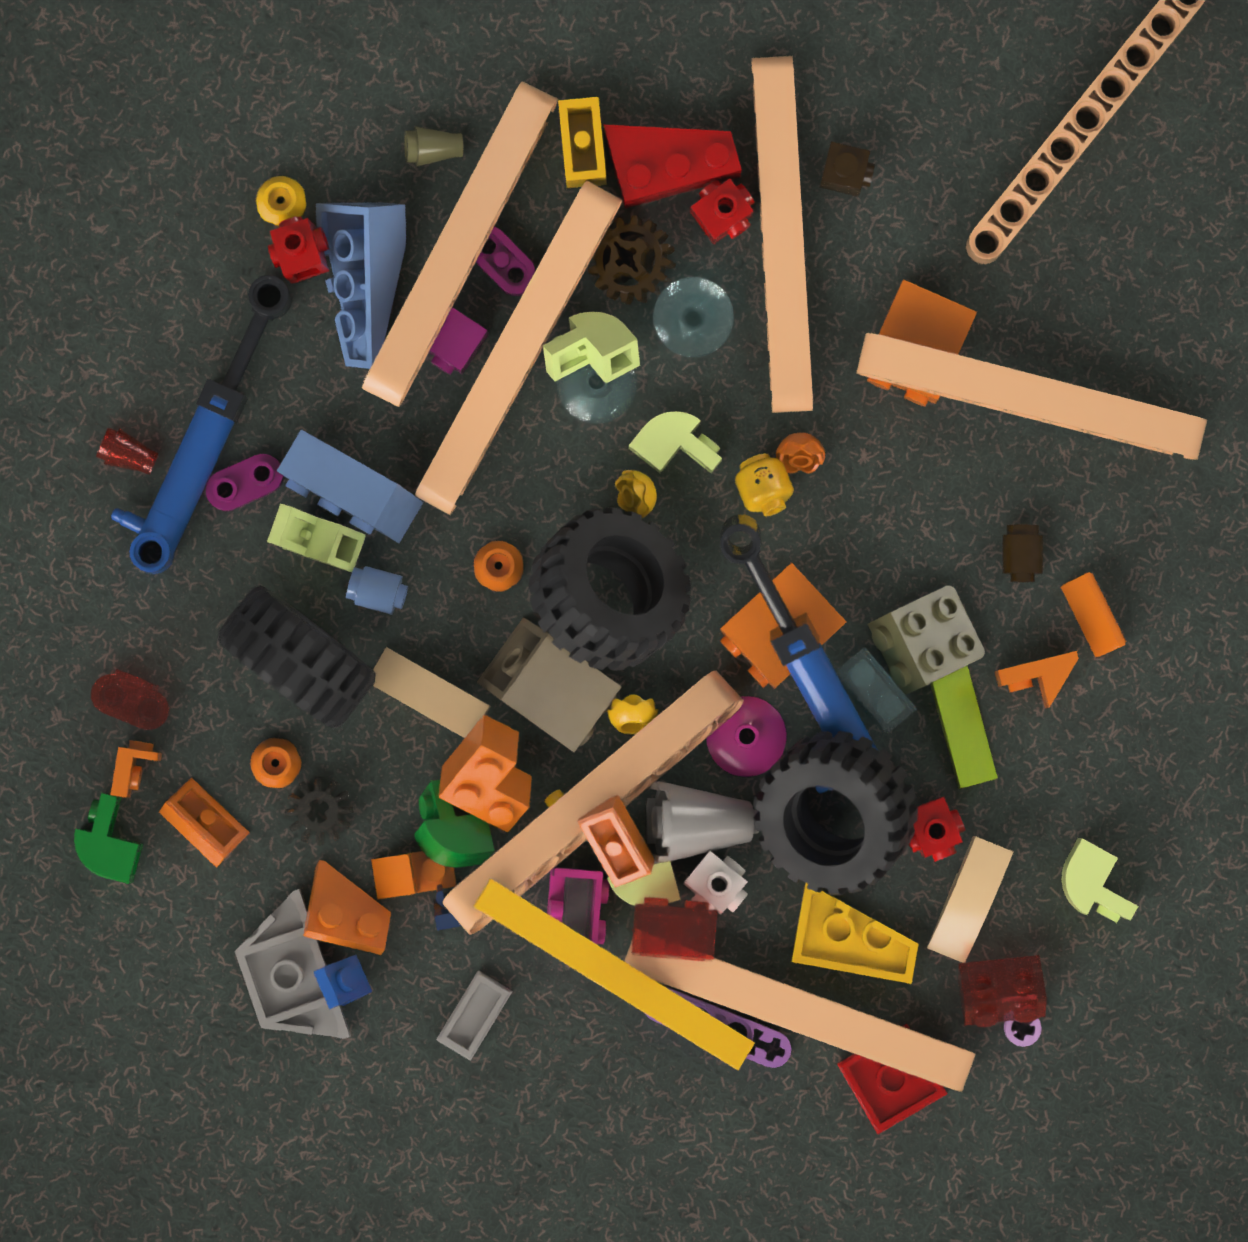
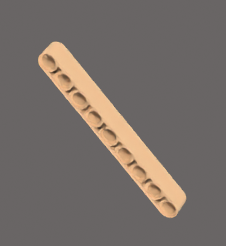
(1073, 135)
(782, 234)
(459, 244)
(518, 347)
(1031, 396)
(623, 774)
(813, 1017)

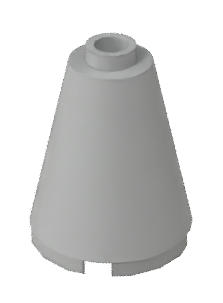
(695, 821)

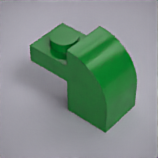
(451, 839)
(102, 852)

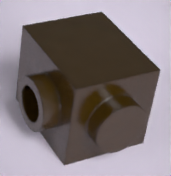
(847, 169)

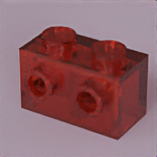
(674, 931)
(1002, 990)

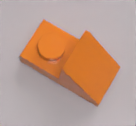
(1050, 673)
(410, 875)

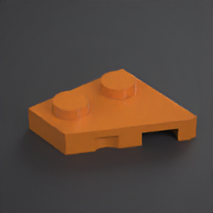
(345, 913)

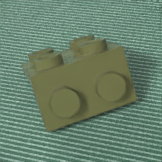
(926, 639)

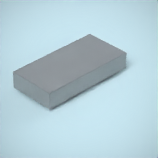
(474, 1015)

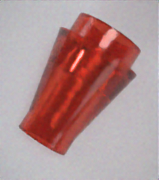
(126, 452)

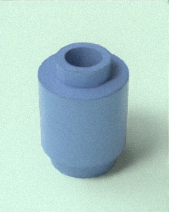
(376, 589)

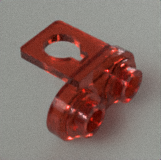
(130, 700)

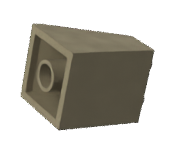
(549, 685)

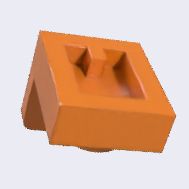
(126, 773)

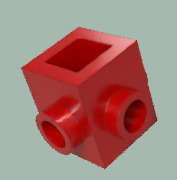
(712, 220)
(299, 249)
(950, 825)

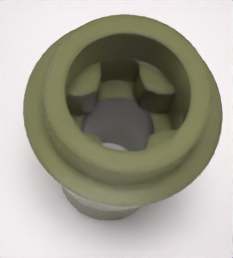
(430, 146)

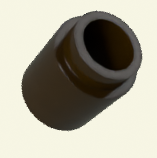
(1022, 553)

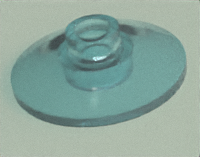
(698, 296)
(596, 404)

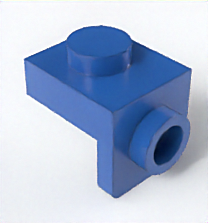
(342, 982)

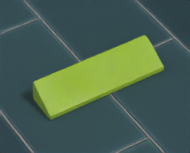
(963, 729)

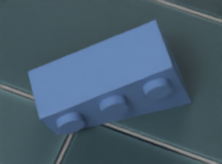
(348, 487)

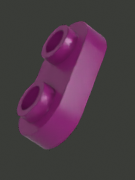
(503, 260)
(244, 482)

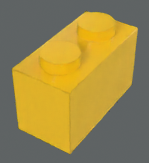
(582, 141)

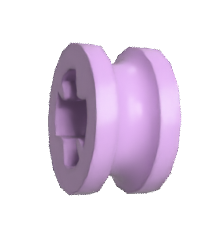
(1026, 1039)

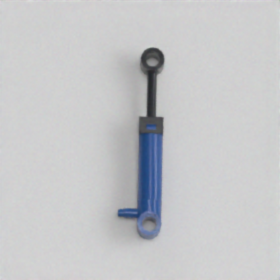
(216, 413)
(796, 642)

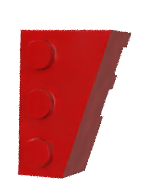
(668, 161)

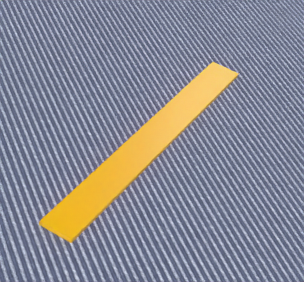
(613, 974)

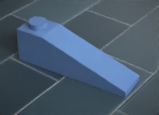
(366, 262)

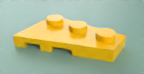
(849, 941)

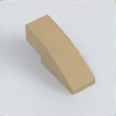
(428, 693)
(969, 899)

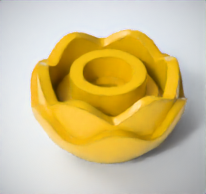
(280, 187)
(636, 492)
(631, 713)

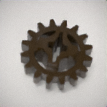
(645, 251)

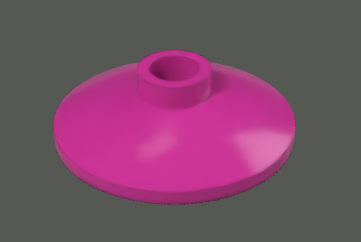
(751, 758)

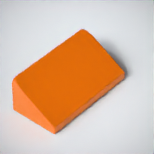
(1093, 614)
(203, 822)
(617, 842)

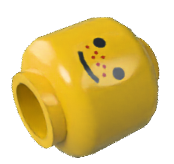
(764, 484)

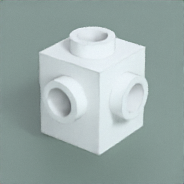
(710, 869)

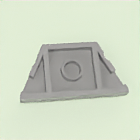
(280, 974)

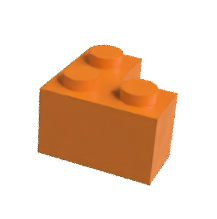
(483, 775)

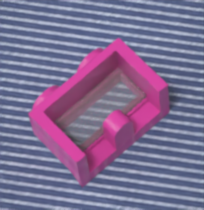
(577, 899)

